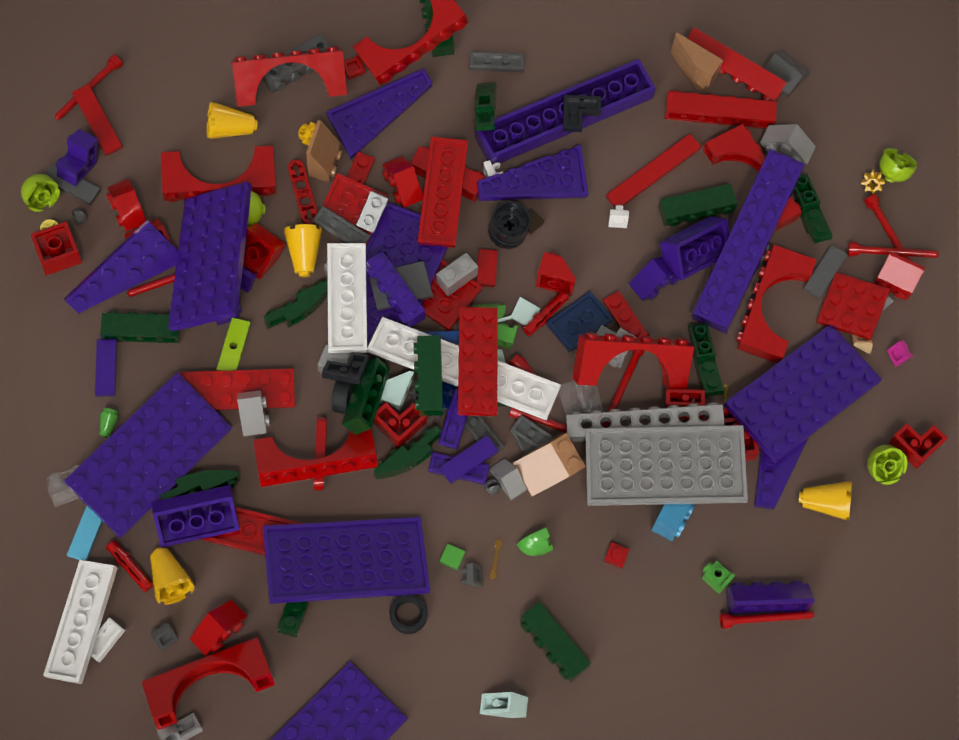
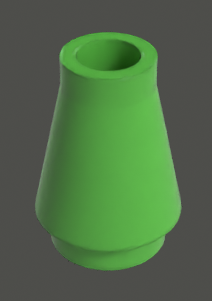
(108, 420)

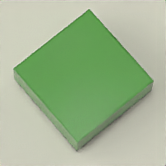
(452, 557)

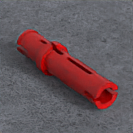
(539, 319)
(123, 559)

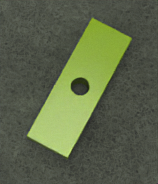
(236, 337)

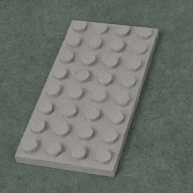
(666, 465)

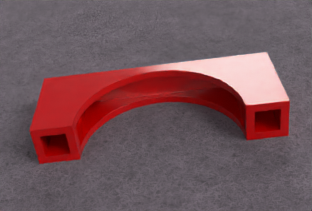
(386, 63)
(249, 72)
(740, 147)
(181, 185)
(757, 336)
(596, 351)
(278, 468)
(167, 688)

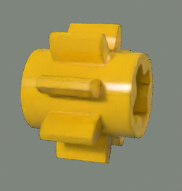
(305, 132)
(868, 181)

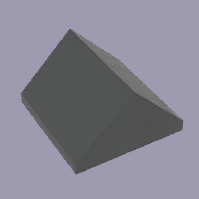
(788, 70)

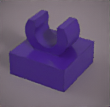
(247, 280)

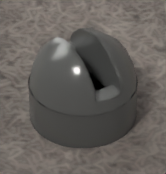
(79, 216)
(494, 489)

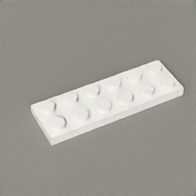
(347, 298)
(80, 622)

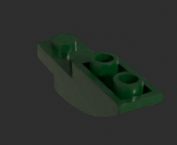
(485, 106)
(811, 215)
(294, 312)
(704, 360)
(403, 460)
(203, 481)
(292, 618)

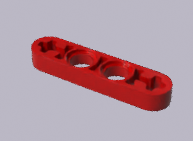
(302, 193)
(320, 449)

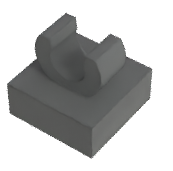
(474, 575)
(164, 636)

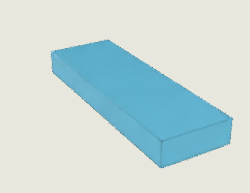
(85, 535)

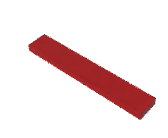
(653, 171)

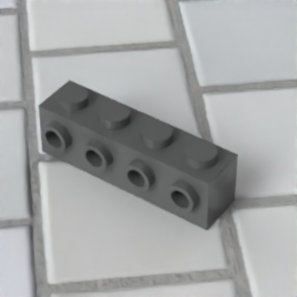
(286, 73)

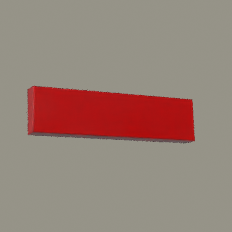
(97, 120)

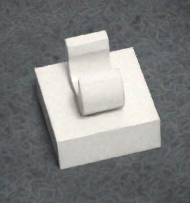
(489, 169)
(618, 217)

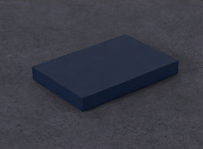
(579, 318)

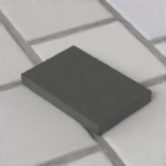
(414, 277)

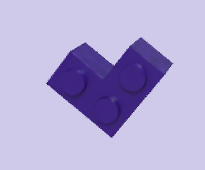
(79, 158)
(652, 279)

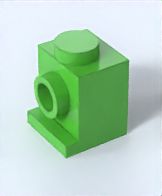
(506, 335)
(717, 583)

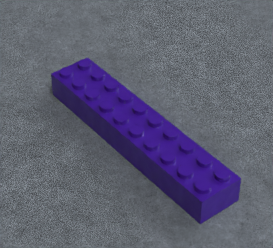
(543, 120)
(748, 241)

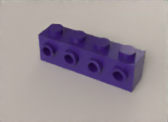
(396, 290)

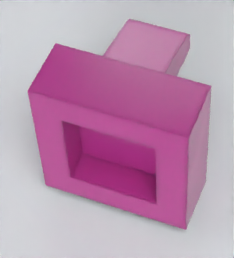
(899, 353)

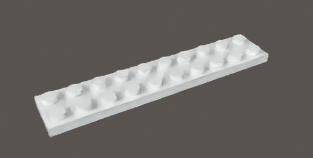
(514, 386)

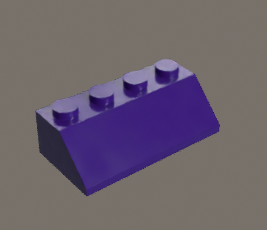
(695, 247)
(195, 516)
(769, 598)

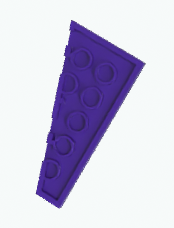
(370, 114)
(544, 178)
(133, 262)
(774, 477)

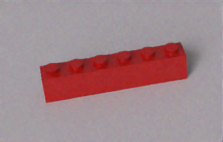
(741, 68)
(720, 109)

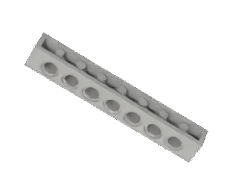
(653, 414)

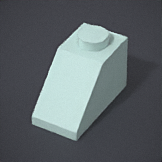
(396, 390)
(504, 705)

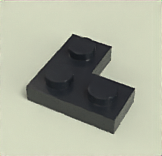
(577, 106)
(347, 372)

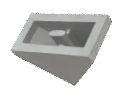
(509, 478)

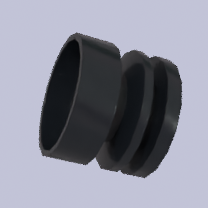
(513, 216)

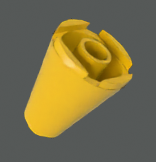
(228, 122)
(303, 247)
(828, 499)
(169, 577)

